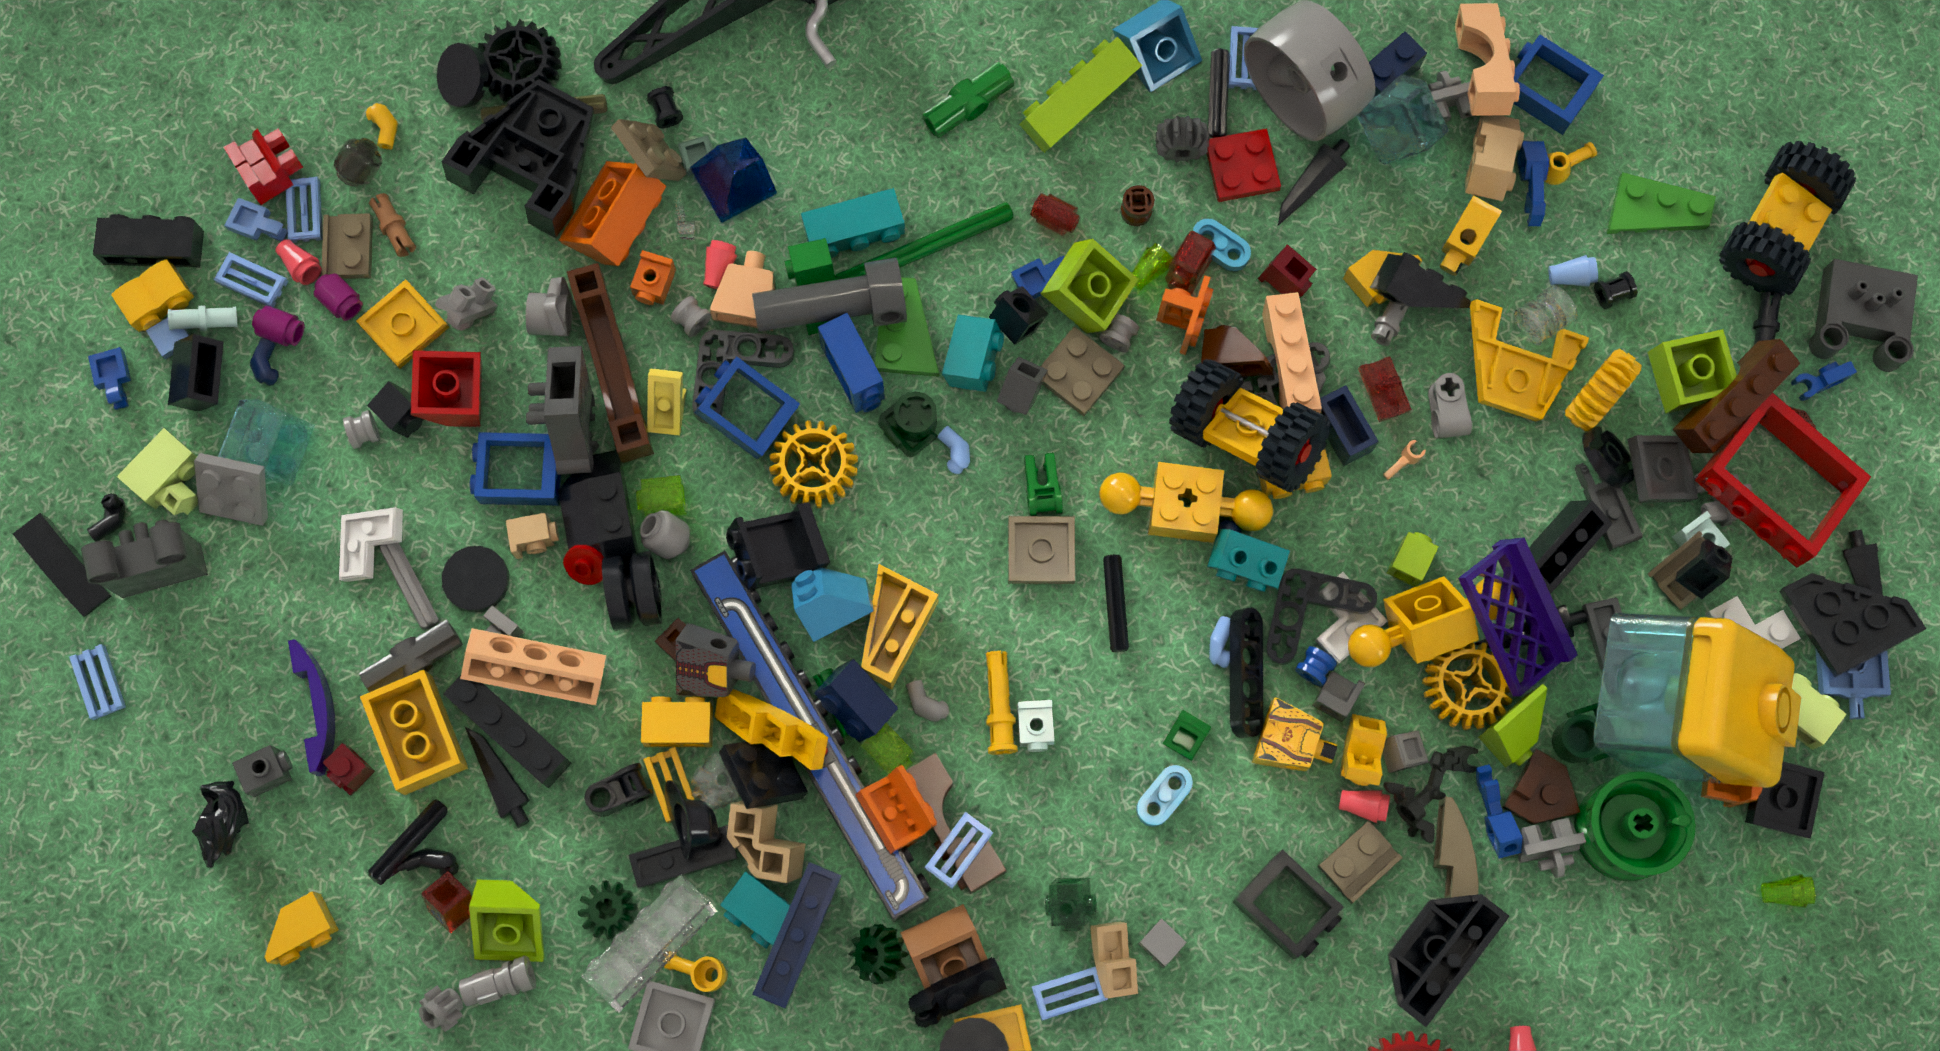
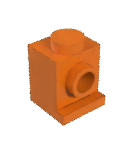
(656, 290)

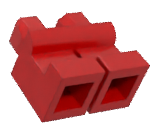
(260, 168)

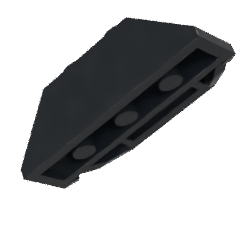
(599, 509)
(1440, 951)

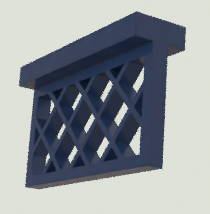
(797, 935)

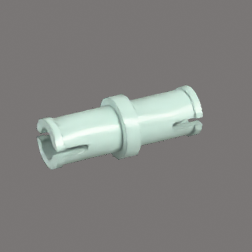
(202, 318)

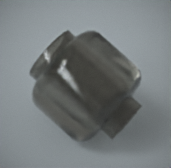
(357, 162)

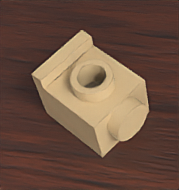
(531, 534)

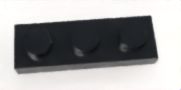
(668, 862)

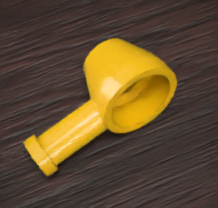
(1558, 175)
(700, 971)

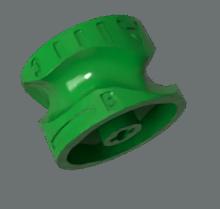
(1635, 826)

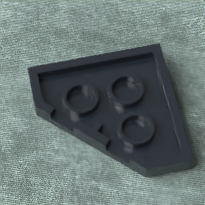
(1849, 621)

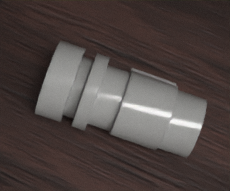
(495, 983)

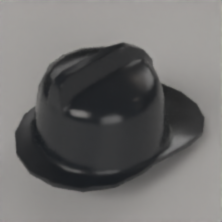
(691, 819)

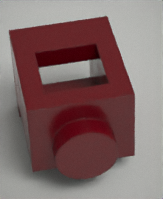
(1288, 272)
(347, 769)

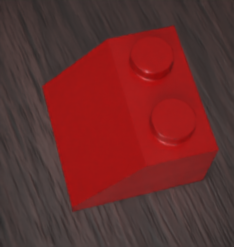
(447, 387)

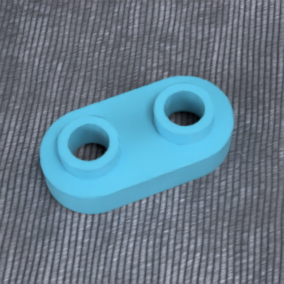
(1225, 242)
(1163, 796)

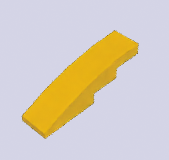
(773, 727)

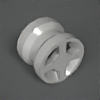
(690, 316)
(1119, 333)
(361, 429)

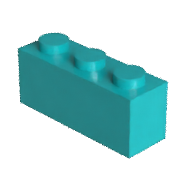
(856, 222)

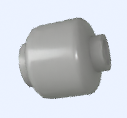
(665, 534)

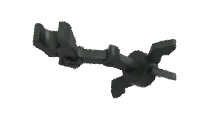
(1411, 807)

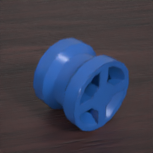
(1316, 666)

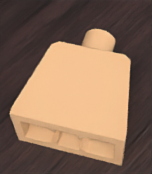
(734, 297)

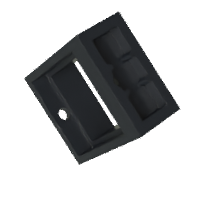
(1327, 922)

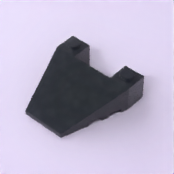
(533, 143)

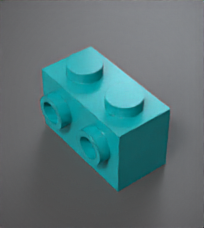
(972, 353)
(1248, 559)
(757, 908)

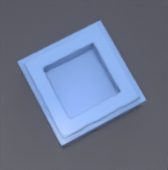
(165, 338)

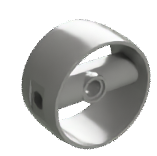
(1293, 71)

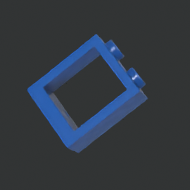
(1541, 107)
(852, 363)
(773, 427)
(550, 479)

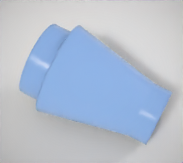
(1574, 272)

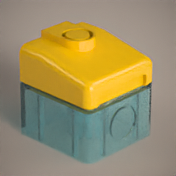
(1696, 700)

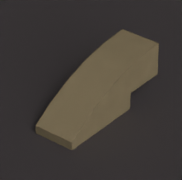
(1455, 851)

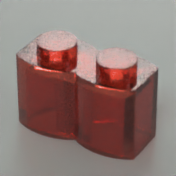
(1190, 262)

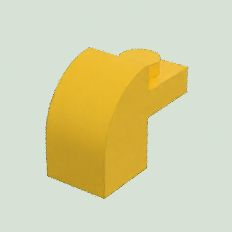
(1363, 750)

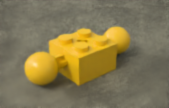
(1202, 486)
(1425, 623)

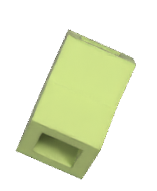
(179, 499)

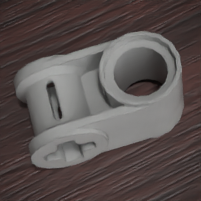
(1449, 413)

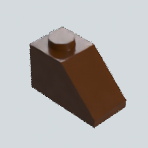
(1234, 351)

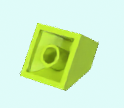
(1517, 729)
(505, 922)

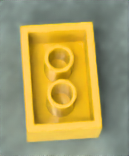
(413, 732)

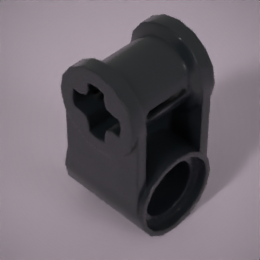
(620, 790)

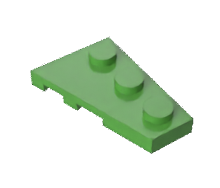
(1654, 205)
(907, 345)

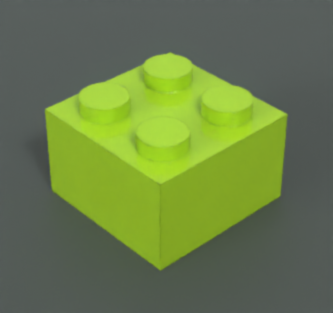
(1089, 286)
(1692, 369)

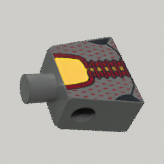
(709, 663)

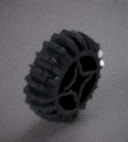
(515, 38)

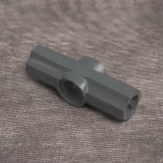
(412, 656)

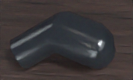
(113, 517)

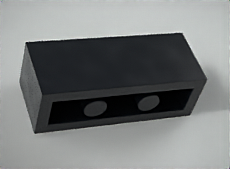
(148, 241)
(1568, 540)

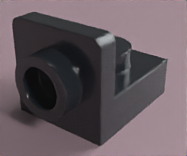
(1706, 570)

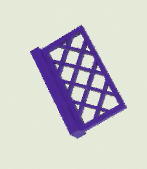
(1533, 605)

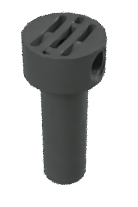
(875, 294)

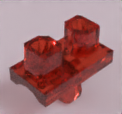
(1384, 389)

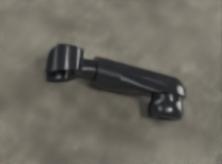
(431, 859)

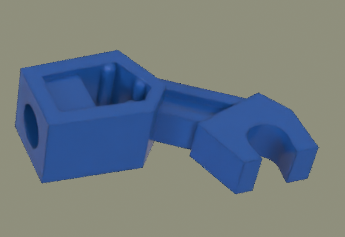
(1533, 167)
(1499, 825)

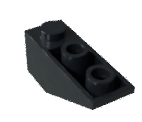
(1410, 285)

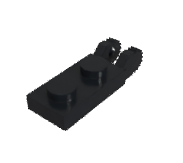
(956, 992)

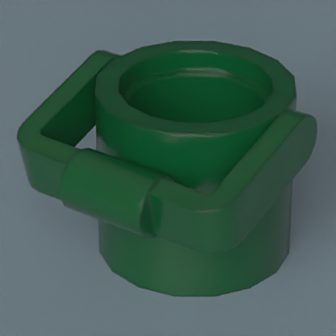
(914, 421)
(1575, 737)

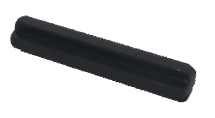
(1218, 93)
(1115, 603)
(407, 842)

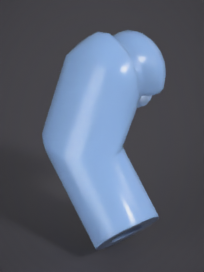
(958, 450)
(1217, 642)

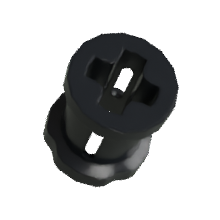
(664, 107)
(1615, 290)

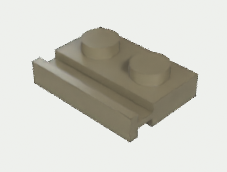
(347, 245)
(1666, 571)
(1360, 862)

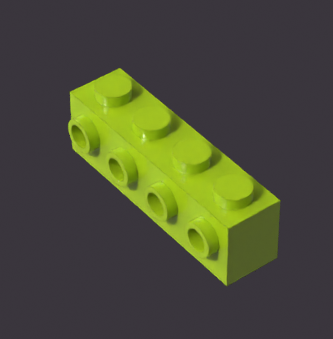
(1080, 94)

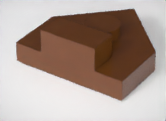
(1542, 791)

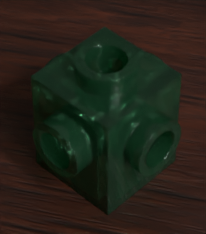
(1070, 903)

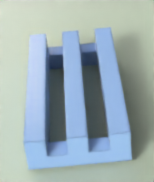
(1242, 82)
(305, 235)
(274, 291)
(88, 657)
(941, 874)
(1041, 1002)

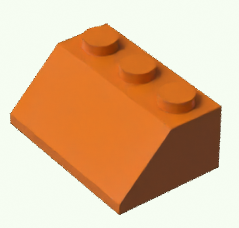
(613, 213)

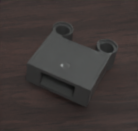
(1866, 305)
(565, 409)
(147, 563)

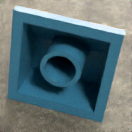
(1160, 42)
(829, 600)

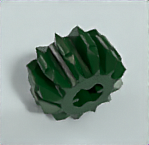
(597, 916)
(878, 954)

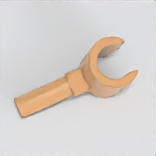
(1407, 458)

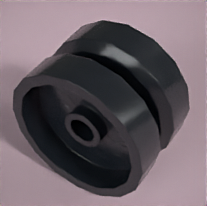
(627, 591)

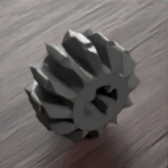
(1182, 139)

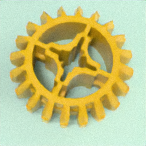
(1603, 390)
(804, 473)
(1454, 680)

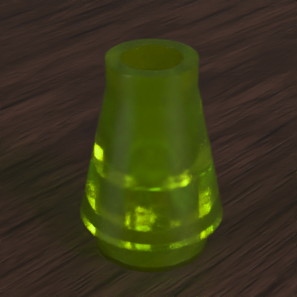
(1151, 265)
(1790, 891)

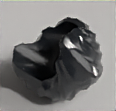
(219, 820)

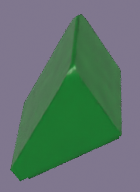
(1187, 735)

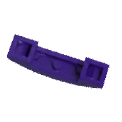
(320, 746)

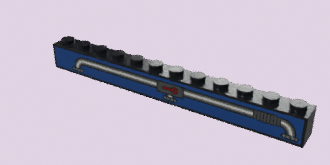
(787, 689)

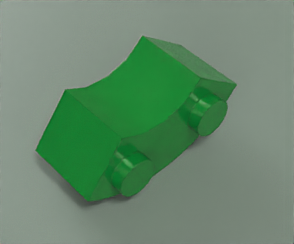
(809, 265)

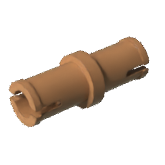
(392, 225)

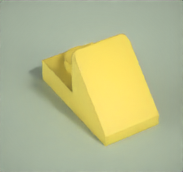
(665, 401)

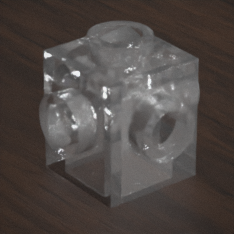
(714, 783)

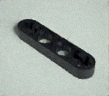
(1251, 673)

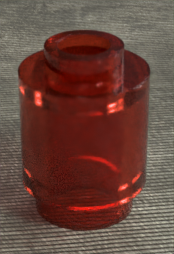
(1055, 214)

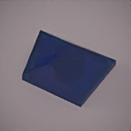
(733, 178)

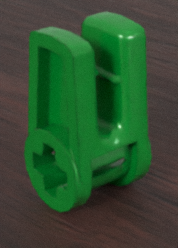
(1040, 497)

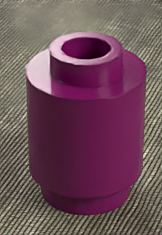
(337, 296)
(278, 326)

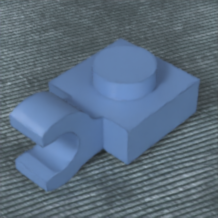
(252, 220)

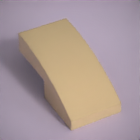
(1111, 955)

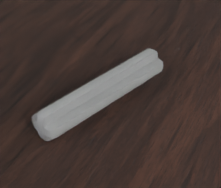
(409, 585)

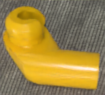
(386, 122)

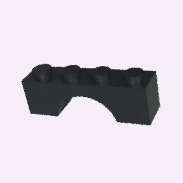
(508, 730)

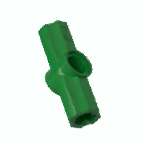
(968, 99)

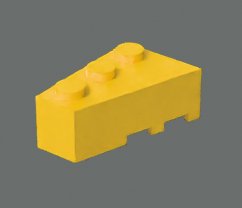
(895, 624)

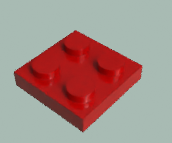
(1242, 165)

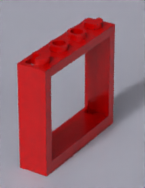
(1811, 448)

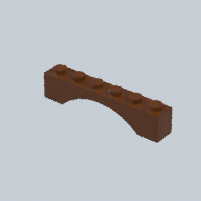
(610, 362)

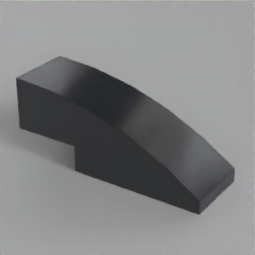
(60, 563)

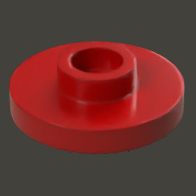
(584, 564)

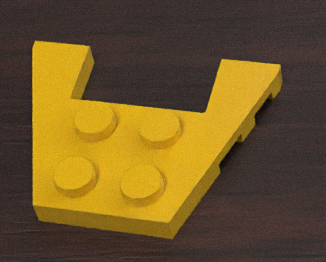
(1515, 377)

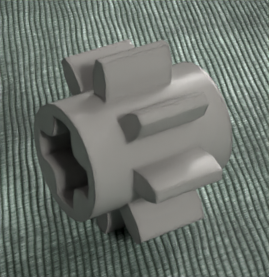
(441, 1008)

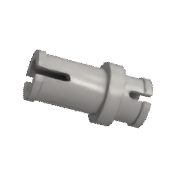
(1388, 324)

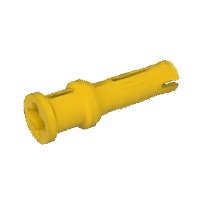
(1000, 717)

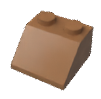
(943, 945)

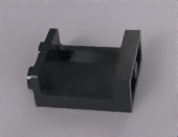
(777, 547)

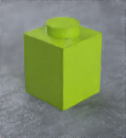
(1413, 558)

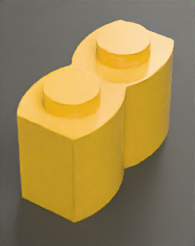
(151, 294)

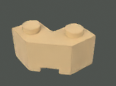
(1494, 157)
(753, 836)

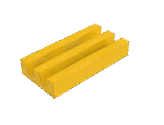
(661, 758)

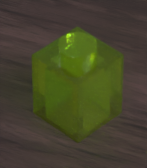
(662, 494)
(888, 750)

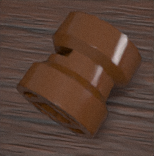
(1134, 212)

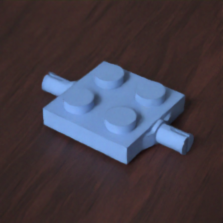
(1863, 681)

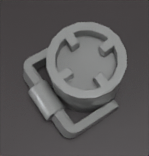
(550, 311)

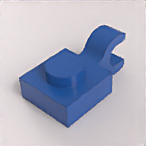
(1035, 275)
(109, 372)
(1829, 377)

